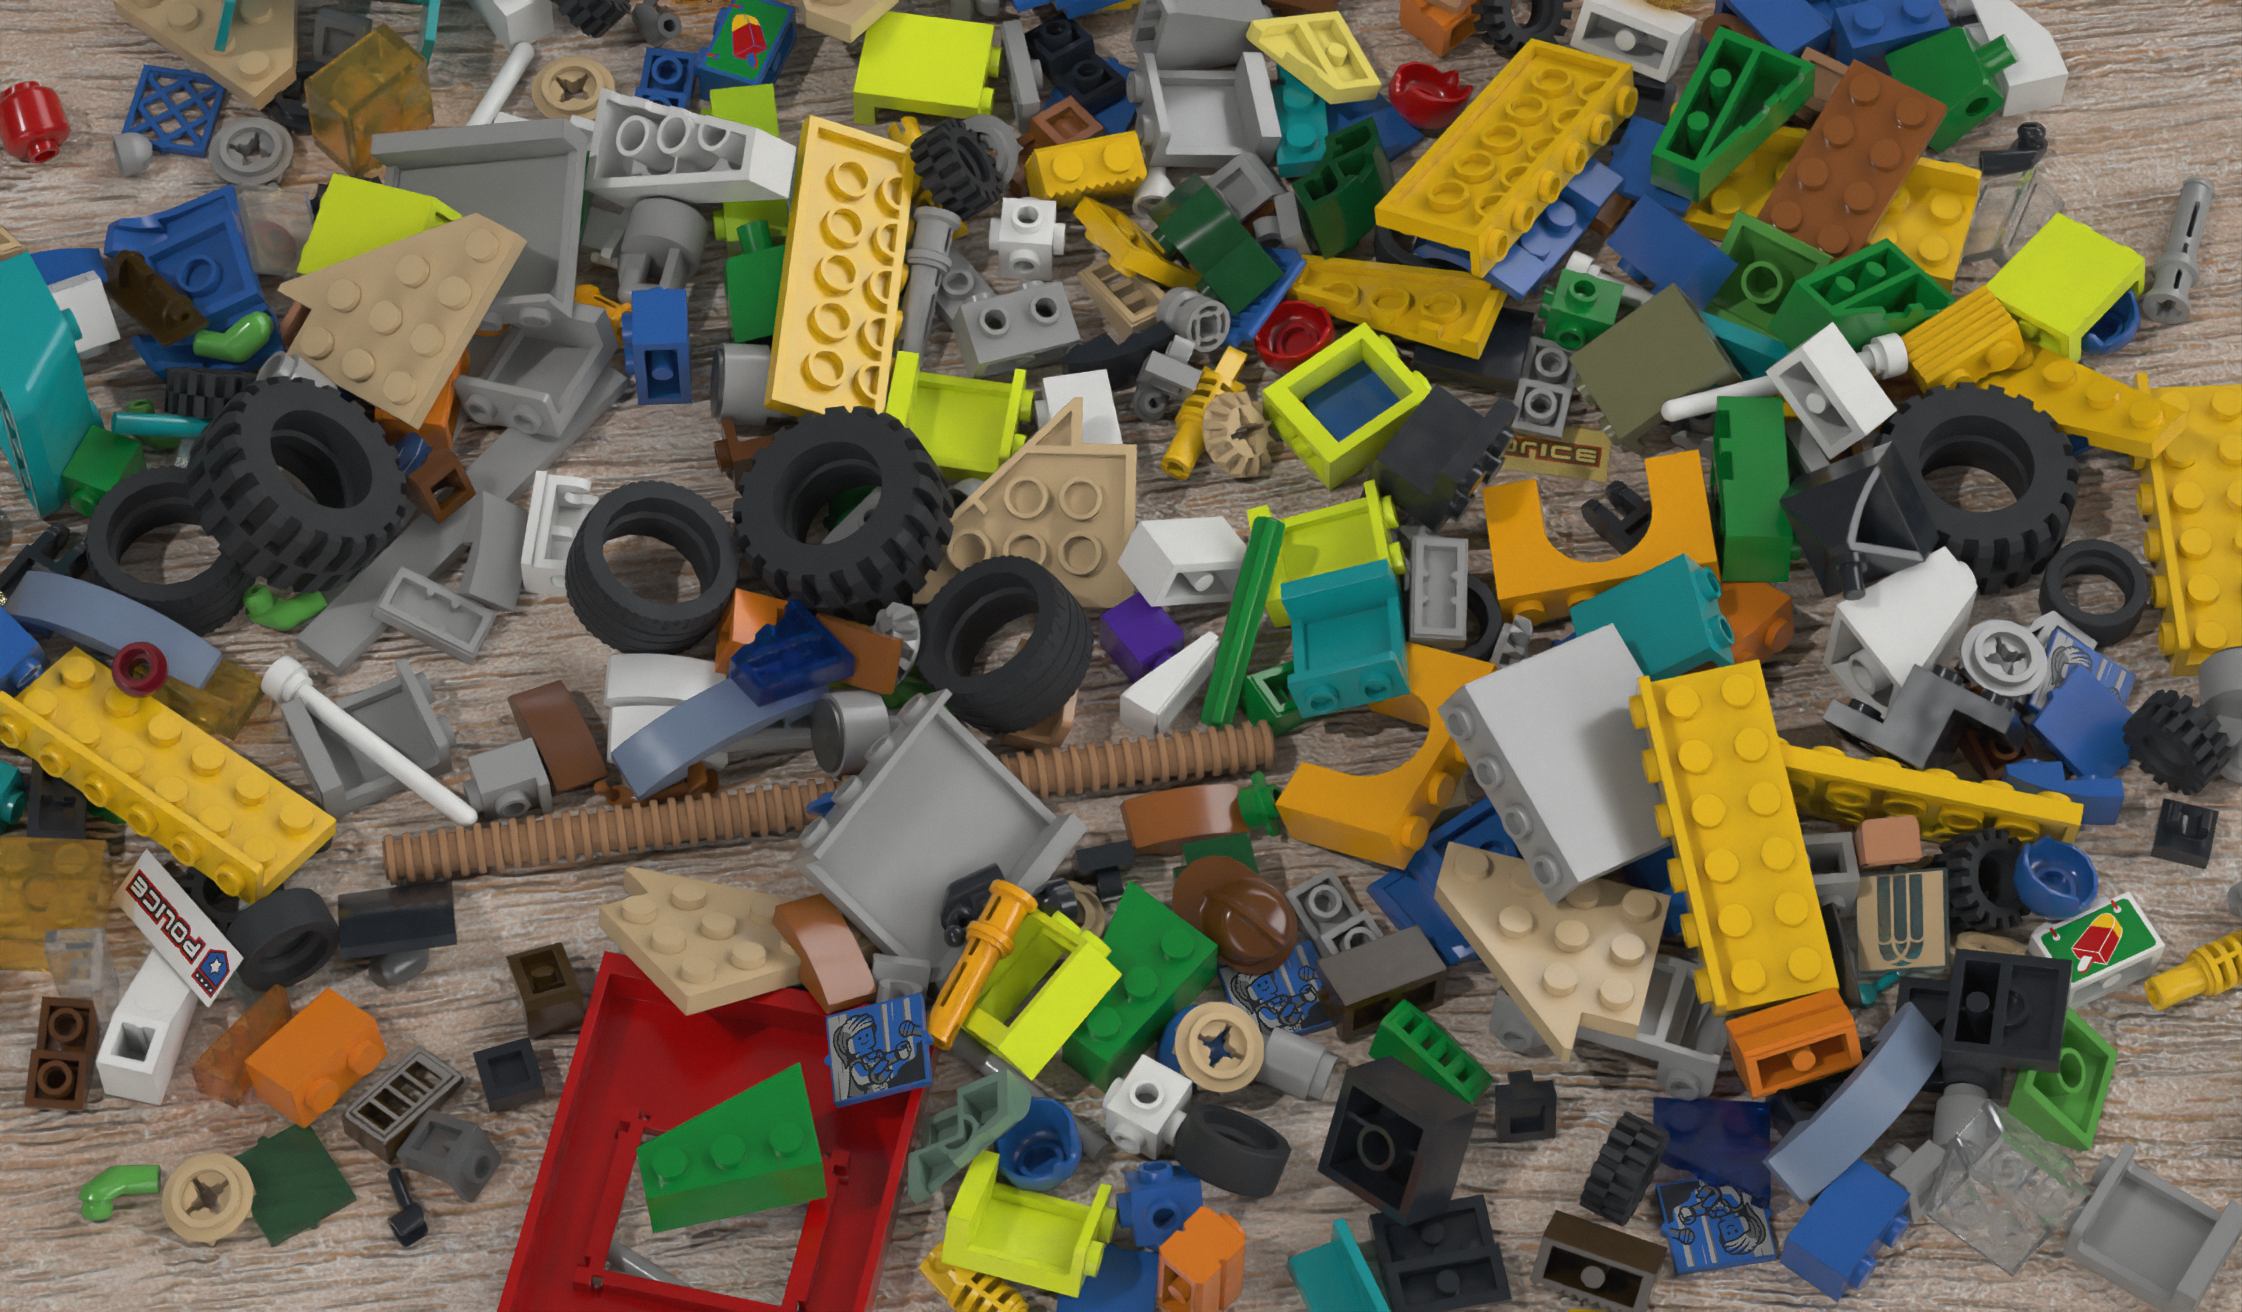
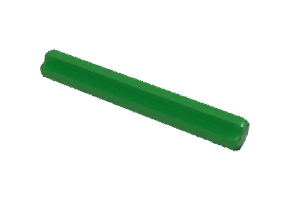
(1242, 622)

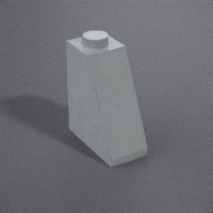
(1195, 31)

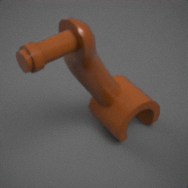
(696, 783)

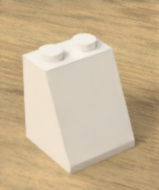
(1899, 623)

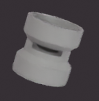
(1194, 317)

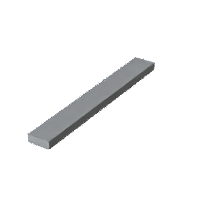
(430, 548)

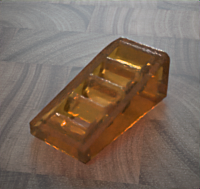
(221, 1068)

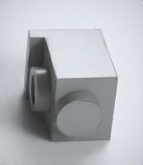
(508, 781)

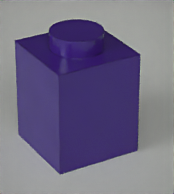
(1139, 636)

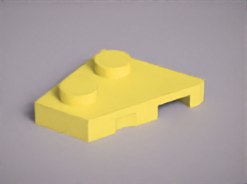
(1319, 54)

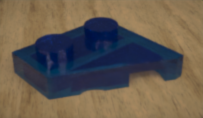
(790, 658)
(1719, 1142)

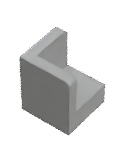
(1245, 185)

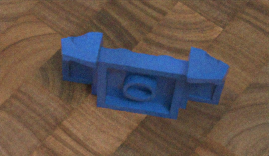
(1548, 240)
(207, 258)
(1409, 893)

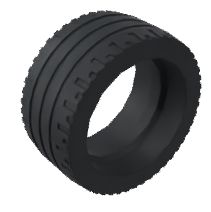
(136, 507)
(677, 519)
(1032, 681)

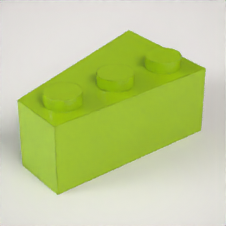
(756, 108)

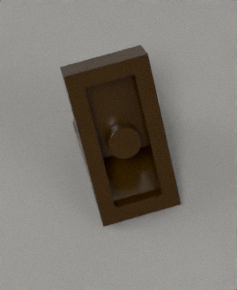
(547, 990)

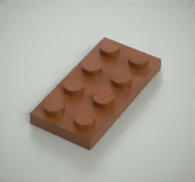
(1853, 162)

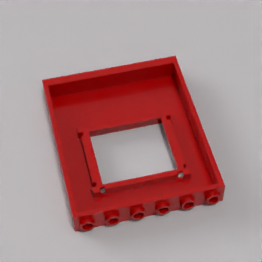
(654, 1068)

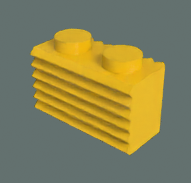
(1086, 167)
(1963, 342)

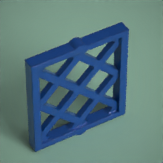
(185, 78)

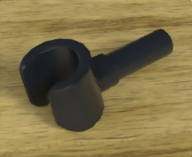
(408, 1223)

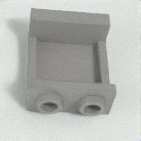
(1202, 114)
(541, 373)
(394, 712)
(2150, 1235)

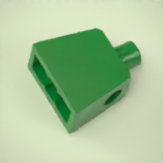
(1957, 73)
(753, 285)

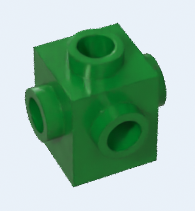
(1579, 309)

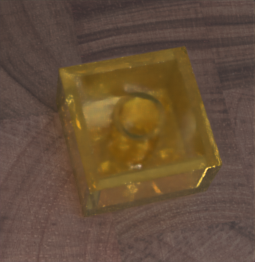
(368, 91)
(49, 888)

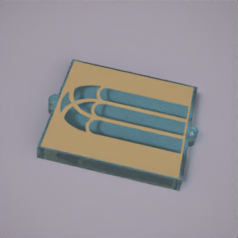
(1903, 921)

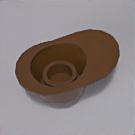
(1237, 912)

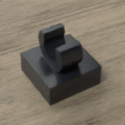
(2184, 833)
(1104, 865)
(1525, 1108)

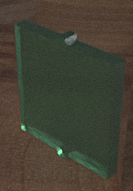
(293, 1183)

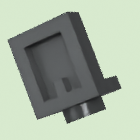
(452, 1152)

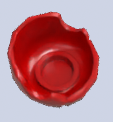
(1427, 96)
(1294, 335)

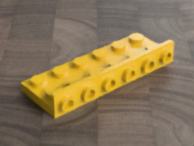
(1511, 151)
(1924, 221)
(841, 271)
(2195, 524)
(164, 777)
(1855, 790)
(1733, 838)

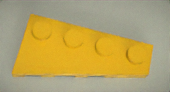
(1411, 302)
(2090, 403)

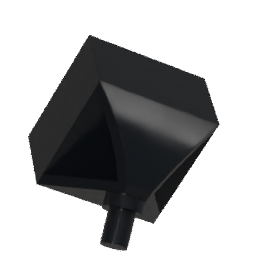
(1859, 520)
(1397, 1140)

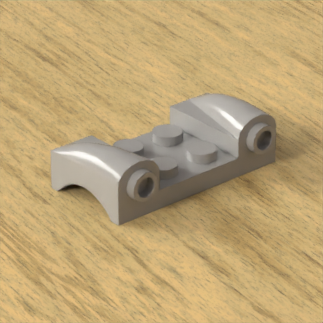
(1670, 1031)

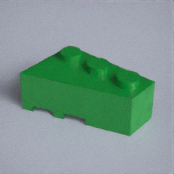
(1727, 112)
(1863, 296)
(1745, 489)
(1162, 971)
(735, 1157)

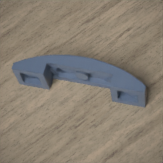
(108, 623)
(697, 729)
(1860, 1108)

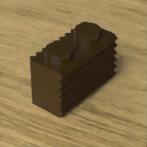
(1598, 1264)

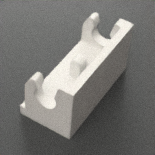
(551, 528)

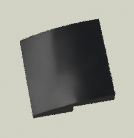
(1500, 360)
(397, 919)
(1441, 1261)

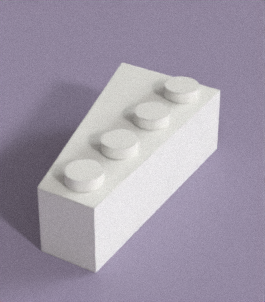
(681, 155)

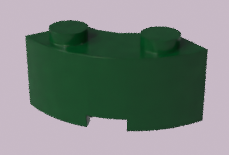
(1345, 188)
(1214, 243)

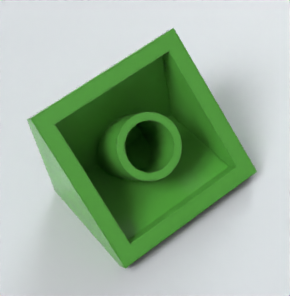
(1765, 272)
(2067, 1103)

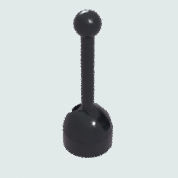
(1050, 897)

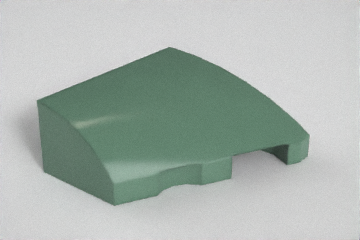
(960, 1133)

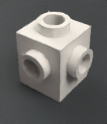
(1027, 238)
(1147, 1108)

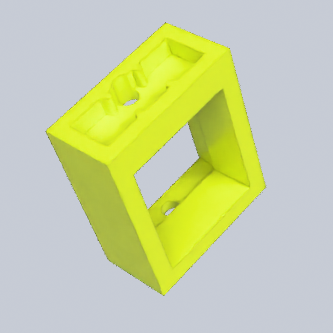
(1309, 439)
(1056, 1007)

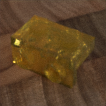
(222, 704)

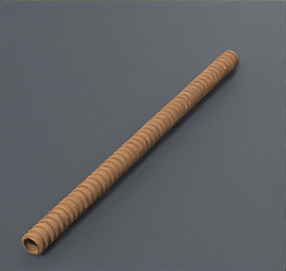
(787, 806)

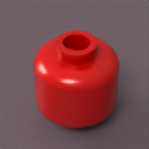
(32, 122)

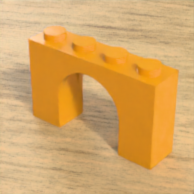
(1544, 583)
(1390, 812)

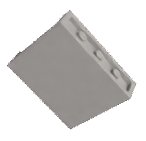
(517, 176)
(1562, 759)
(917, 821)

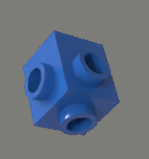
(1157, 1202)

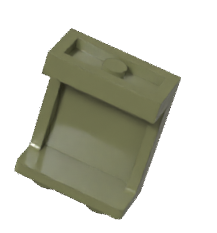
(1647, 359)

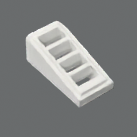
(1164, 693)

